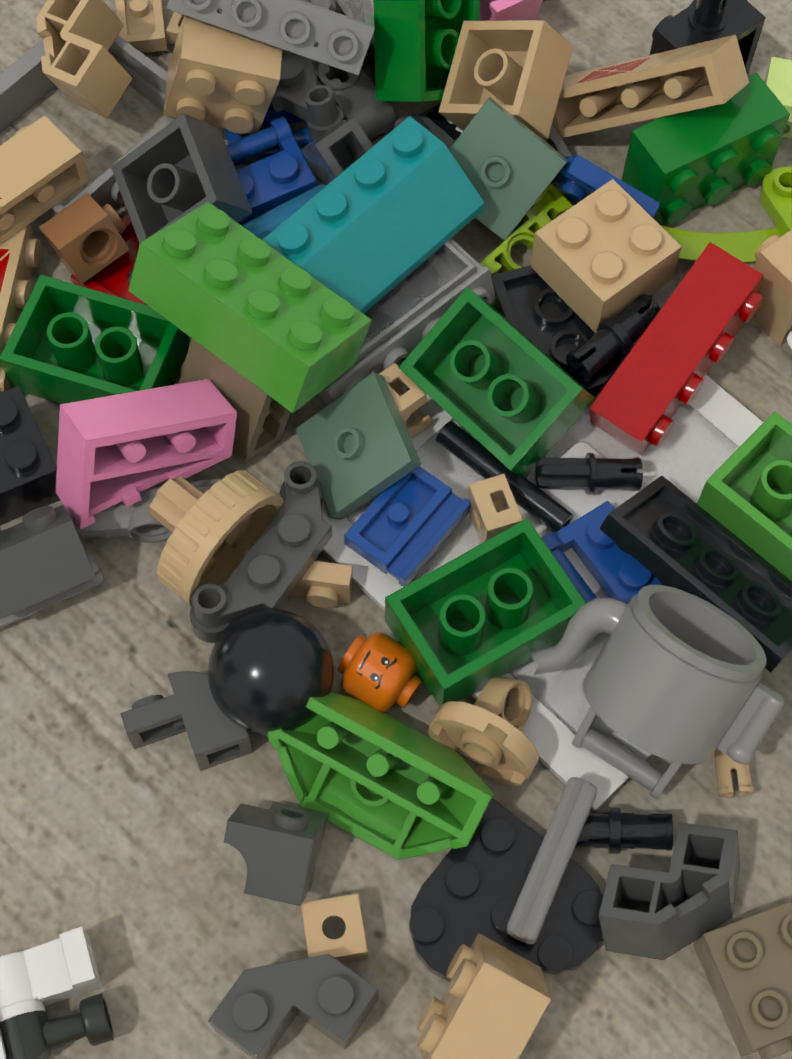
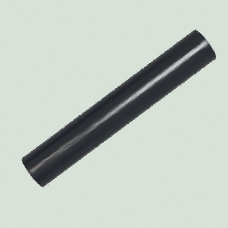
(484, 463)

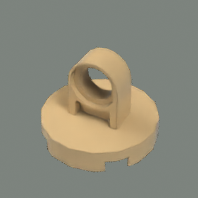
(488, 733)

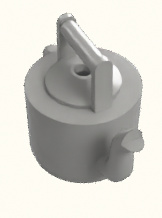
(668, 681)

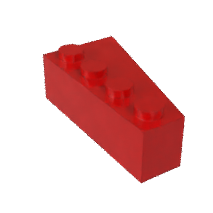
(678, 350)

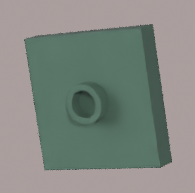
(505, 165)
(358, 446)

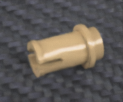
(724, 769)

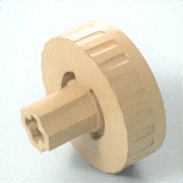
(210, 528)

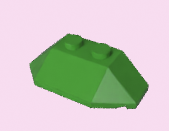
(381, 778)

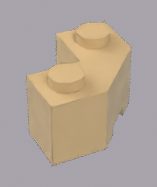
(77, 53)

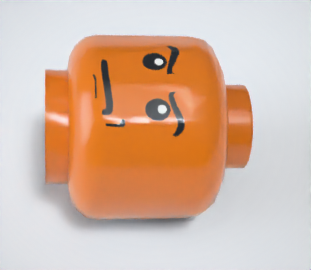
(379, 672)

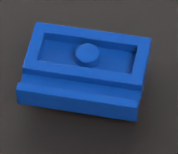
(581, 178)
(407, 524)

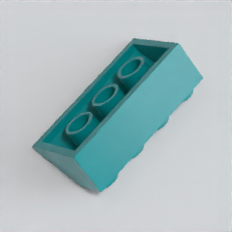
(380, 216)

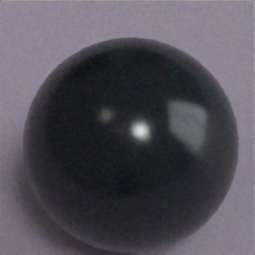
(269, 669)

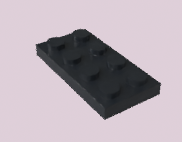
(705, 559)

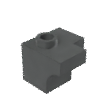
(277, 848)

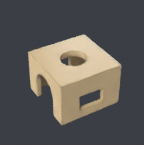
(409, 401)
(488, 507)
(351, 944)

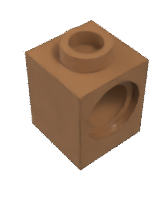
(86, 237)

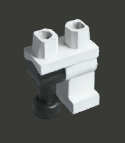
(45, 977)

